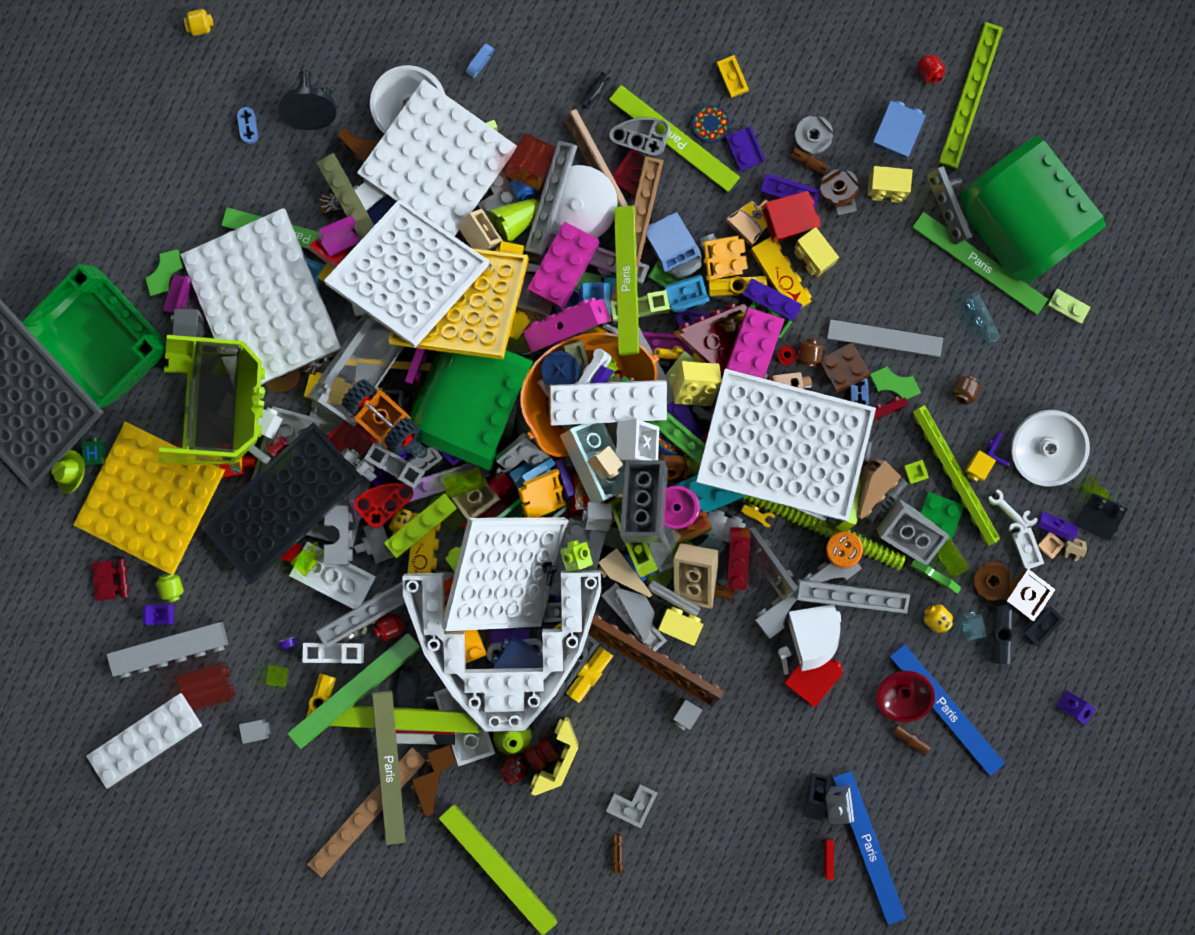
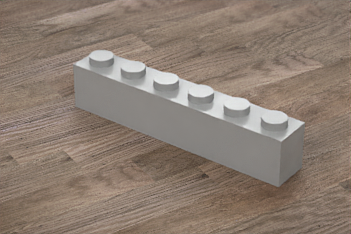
(167, 649)

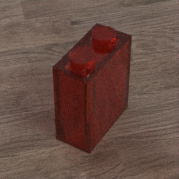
(530, 161)
(207, 686)

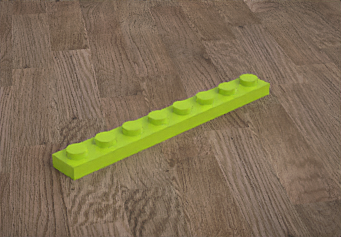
(958, 478)

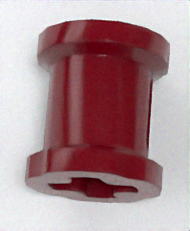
(277, 446)

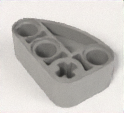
(646, 130)

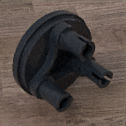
(307, 106)

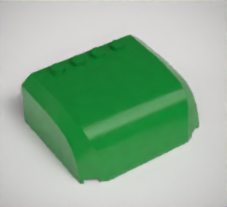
(1030, 210)
(96, 334)
(468, 404)

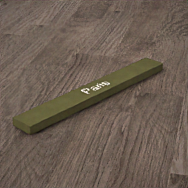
(388, 767)

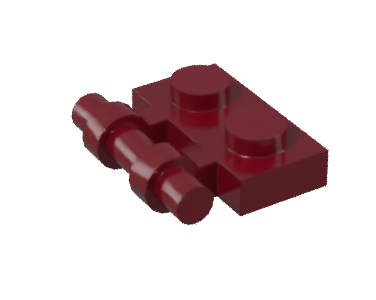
(104, 580)

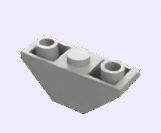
(637, 610)

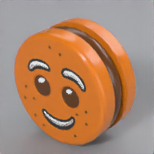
(844, 550)

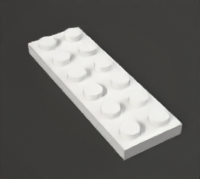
(608, 402)
(144, 740)

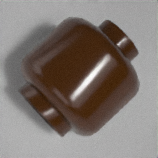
(810, 352)
(965, 390)

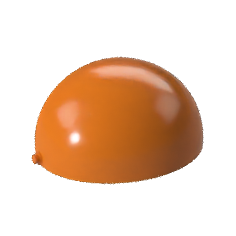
(533, 397)

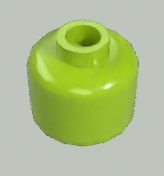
(169, 587)

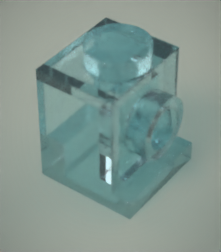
(973, 626)

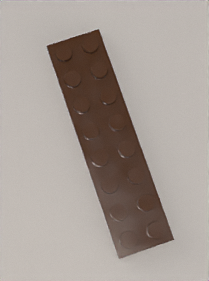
(655, 662)

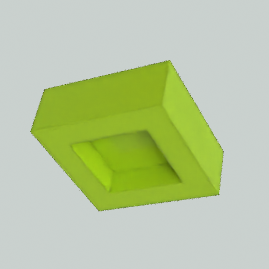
(916, 471)

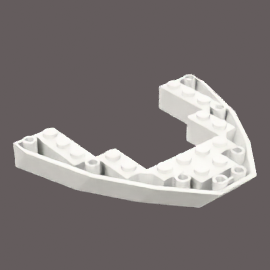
(509, 696)

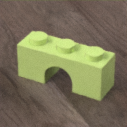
(648, 305)

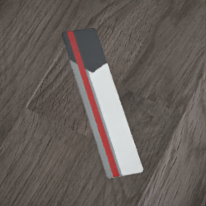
(425, 737)

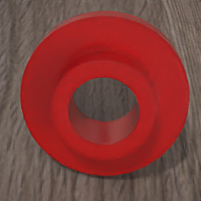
(780, 355)

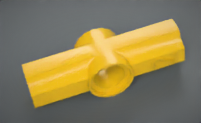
(724, 287)
(589, 674)
(322, 691)

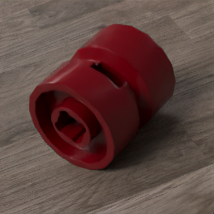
(541, 754)

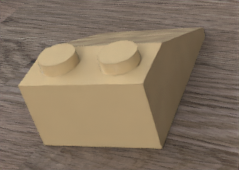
(620, 571)
(695, 574)

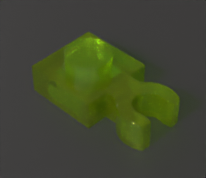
(1100, 491)
(306, 560)

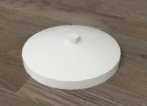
(394, 91)
(587, 201)
(1050, 448)

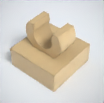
(1077, 547)

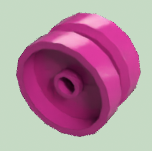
(689, 507)

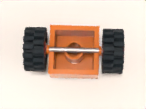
(380, 417)

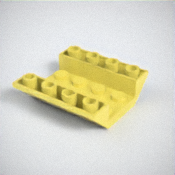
(545, 781)

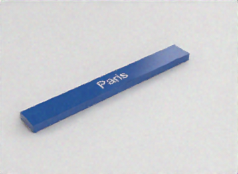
(952, 714)
(872, 854)

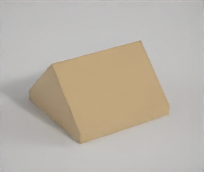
(477, 501)

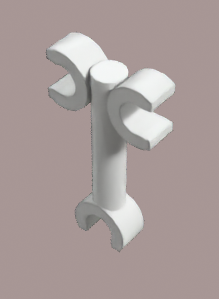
(1021, 523)

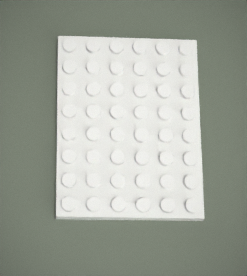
(264, 294)
(786, 445)

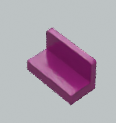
(338, 236)
(178, 293)

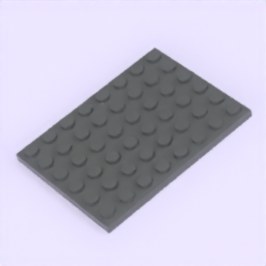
(39, 404)

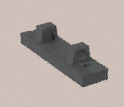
(770, 565)

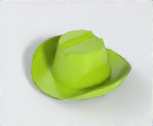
(69, 472)

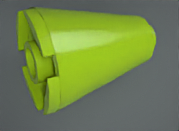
(513, 218)
(503, 741)

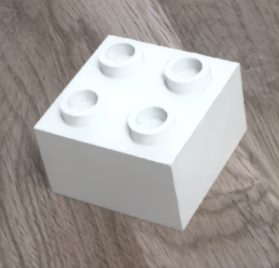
(637, 440)

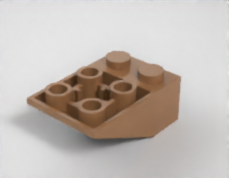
(876, 480)

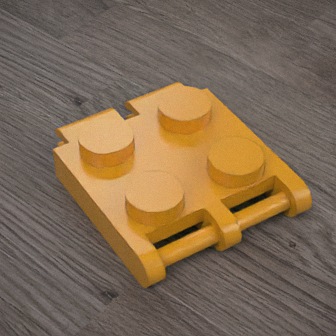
(725, 257)
(540, 495)

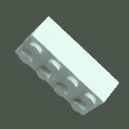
(584, 443)

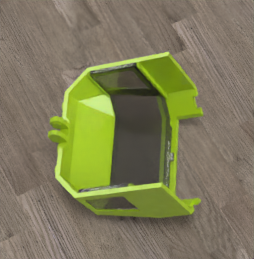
(220, 399)

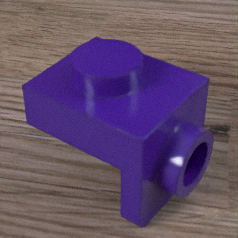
(158, 614)

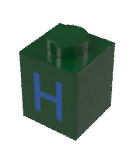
(94, 452)

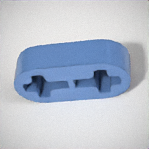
(480, 60)
(243, 126)
(864, 393)

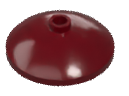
(908, 704)

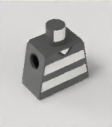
(840, 806)

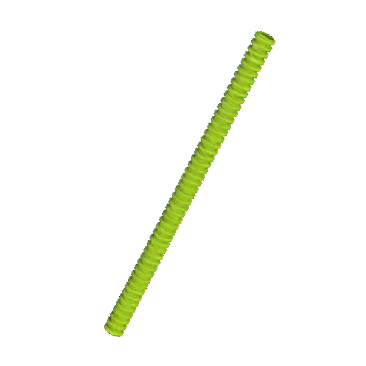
(818, 525)

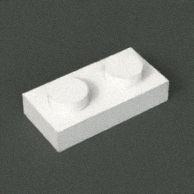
(1028, 549)

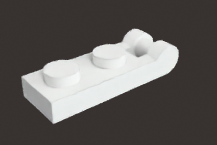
(600, 358)

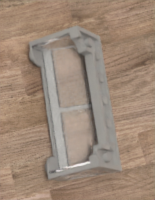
(362, 356)

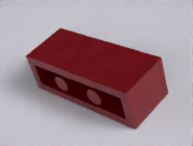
(738, 558)

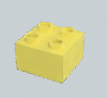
(889, 183)
(815, 252)
(696, 383)
(679, 626)

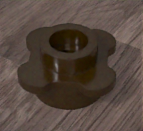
(730, 323)

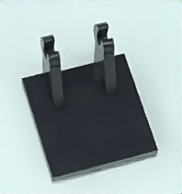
(1101, 516)

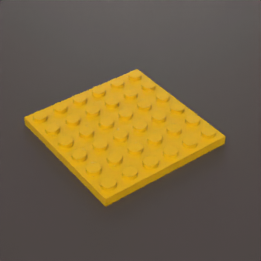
(484, 313)
(146, 503)

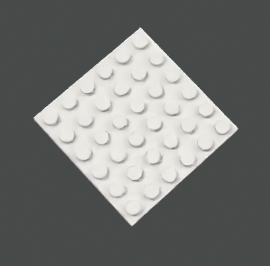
(437, 158)
(407, 272)
(501, 573)

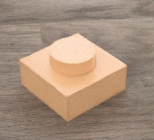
(1050, 545)

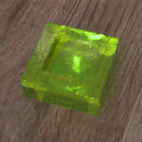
(277, 676)

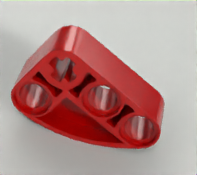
(377, 499)

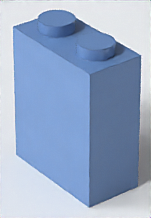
(898, 130)
(671, 242)

